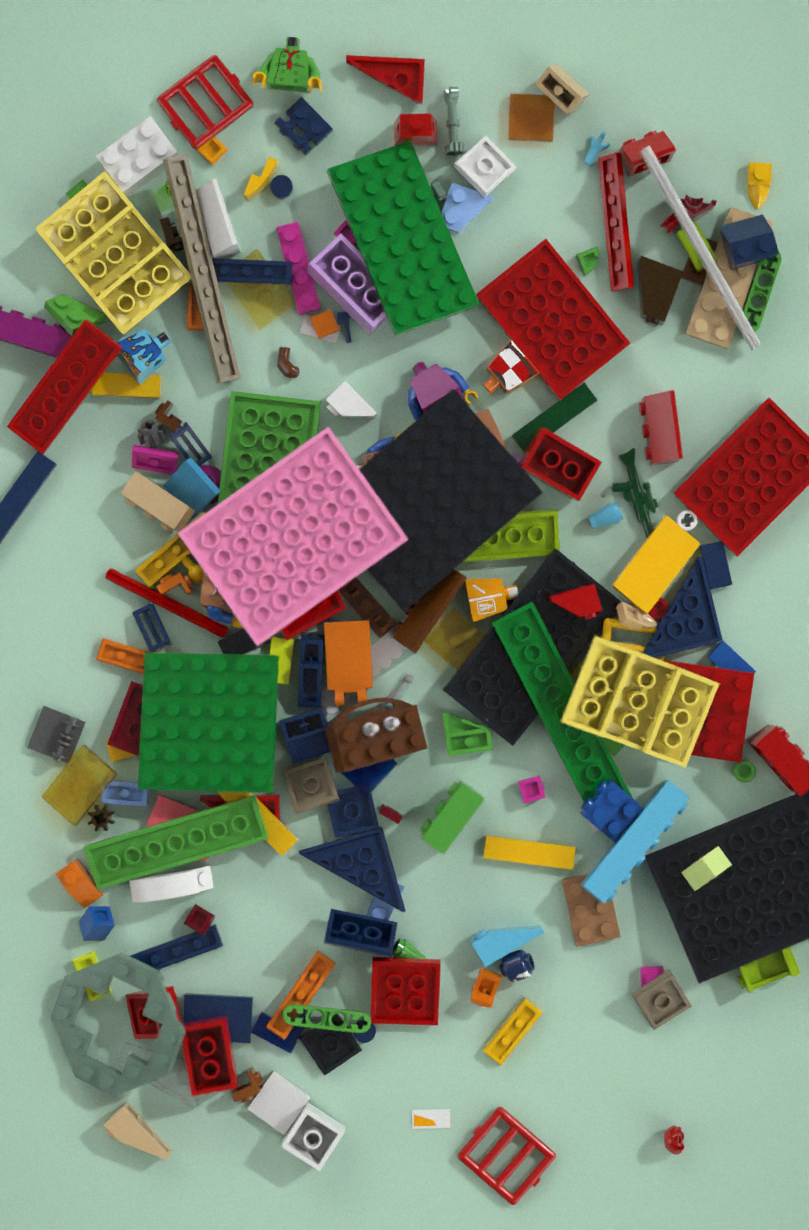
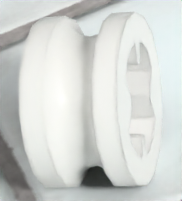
(691, 525)

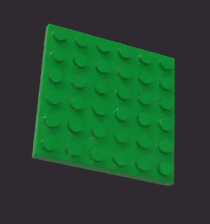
(208, 722)

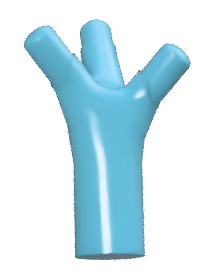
(596, 147)

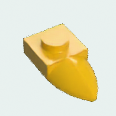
(758, 182)

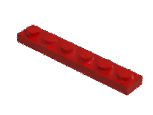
(616, 222)

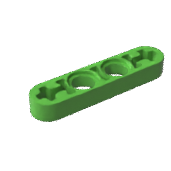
(762, 292)
(326, 1020)

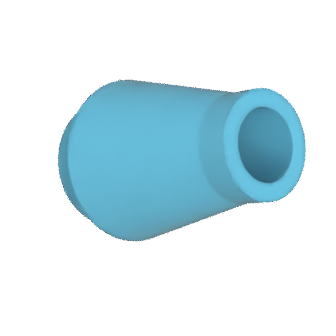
(607, 515)

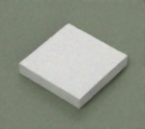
(484, 166)
(278, 1102)

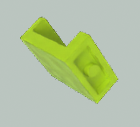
(768, 969)

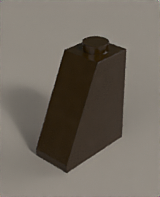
(656, 289)

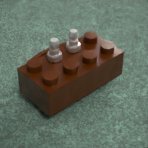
(374, 734)

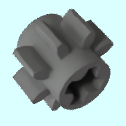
(151, 434)

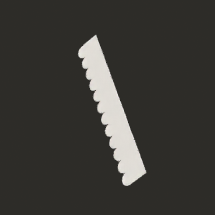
(381, 656)

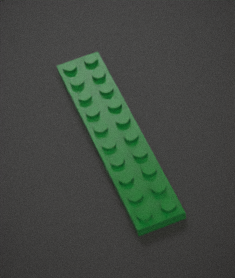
(550, 690)

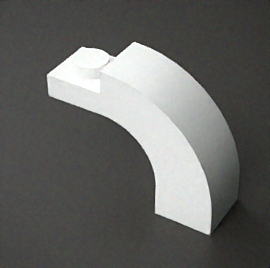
(171, 885)

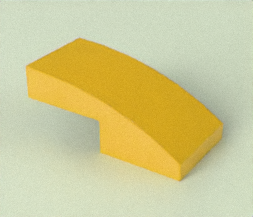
(256, 183)

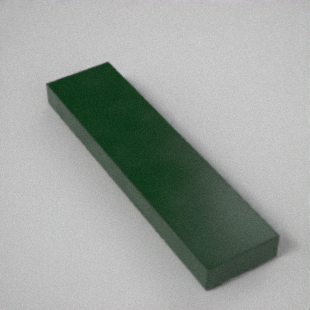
(556, 415)

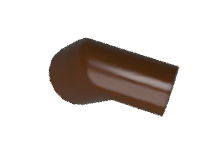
(285, 365)

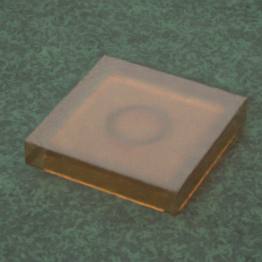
(531, 118)

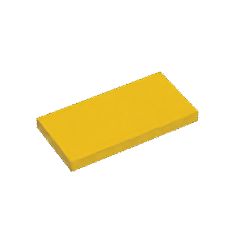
(655, 564)

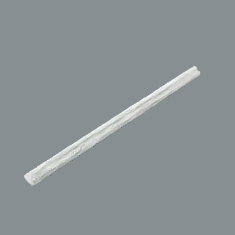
(700, 246)

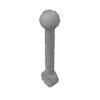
(408, 679)

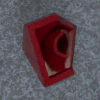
(696, 208)

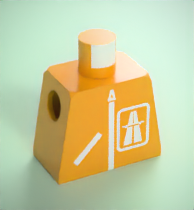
(488, 597)

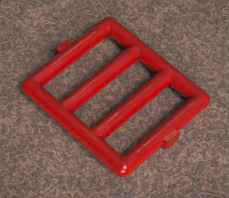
(198, 74)
(497, 1184)

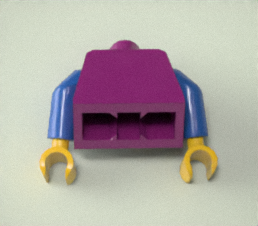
(432, 385)

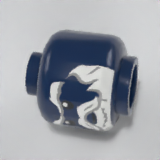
(517, 966)

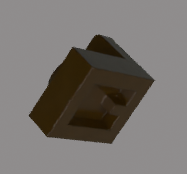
(170, 232)

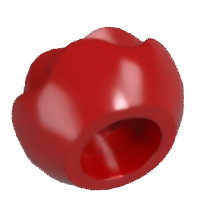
(673, 1140)

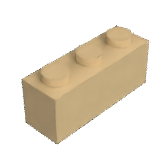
(157, 503)

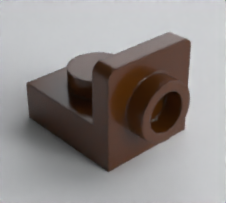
(170, 422)

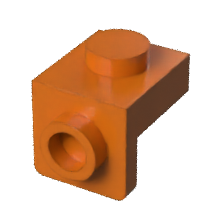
(170, 582)
(485, 988)

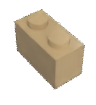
(562, 89)

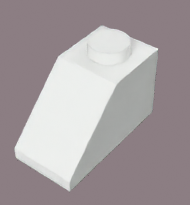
(349, 404)

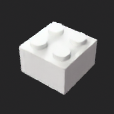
(313, 1136)

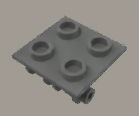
(56, 734)

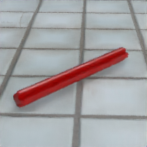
(166, 603)

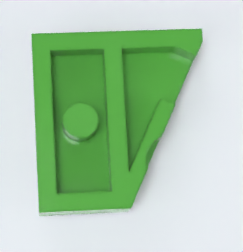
(72, 313)
(465, 735)

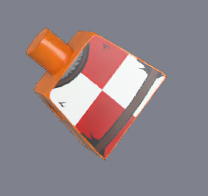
(509, 370)

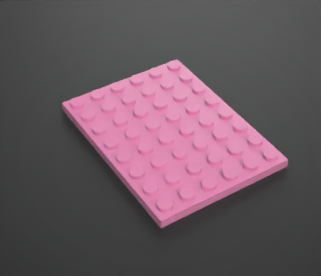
(293, 536)

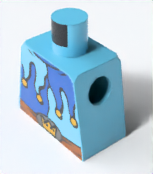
(143, 353)

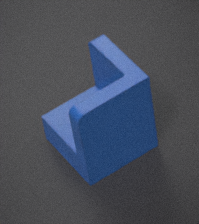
(96, 923)

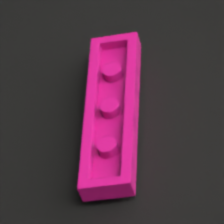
(302, 282)

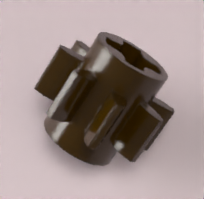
(95, 820)

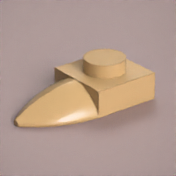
(633, 617)

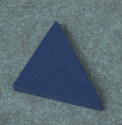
(689, 618)
(362, 862)

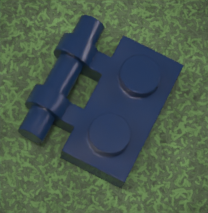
(309, 121)

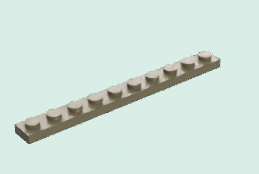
(201, 268)

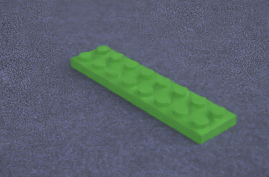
(176, 842)

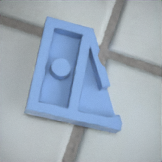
(462, 207)

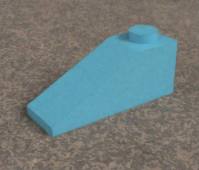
(498, 942)

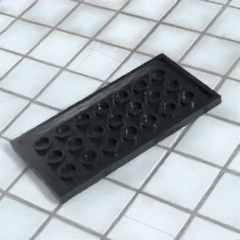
(487, 679)

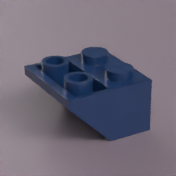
(306, 734)

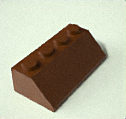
(427, 612)

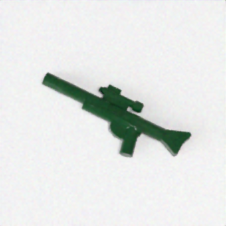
(633, 492)

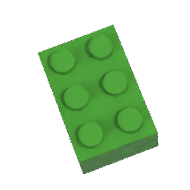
(451, 816)

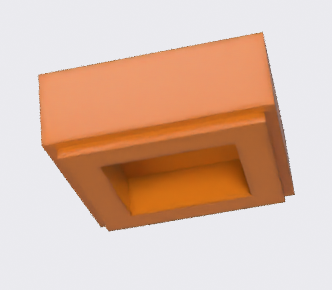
(324, 324)

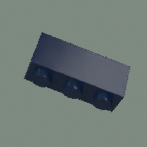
(360, 933)

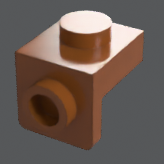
(245, 1092)

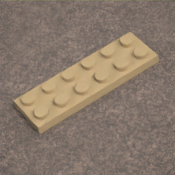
(710, 317)

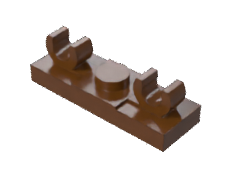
(367, 607)

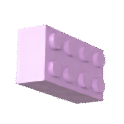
(346, 279)

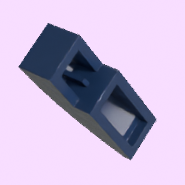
(310, 670)

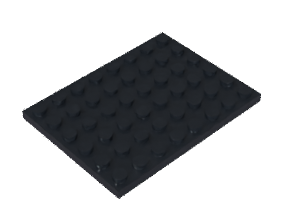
(447, 492)
(753, 903)

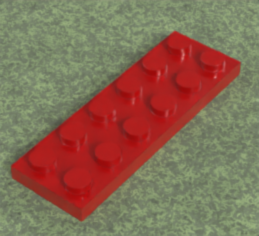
(64, 386)

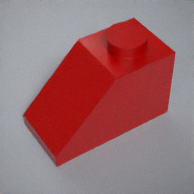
(579, 601)

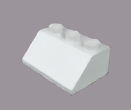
(216, 221)

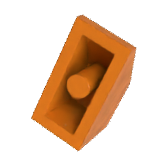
(79, 883)

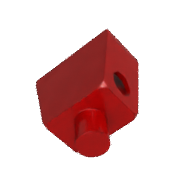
(417, 128)

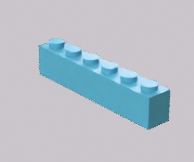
(635, 841)

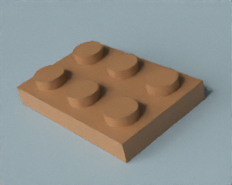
(588, 917)

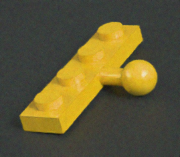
(167, 558)

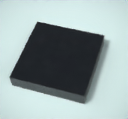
(330, 1047)

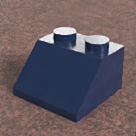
(748, 242)

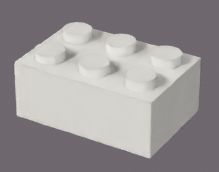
(137, 156)

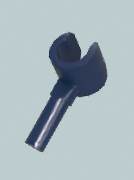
(344, 318)

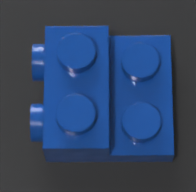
(611, 810)

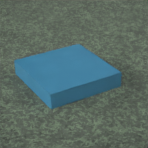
(192, 487)

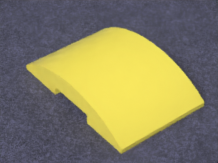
(113, 253)
(640, 701)

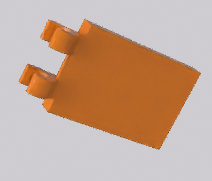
(348, 658)

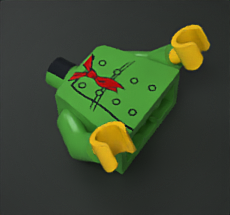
(289, 70)

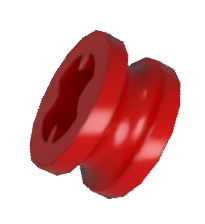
(670, 223)

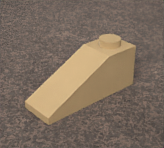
(132, 1130)

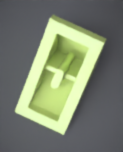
(706, 868)

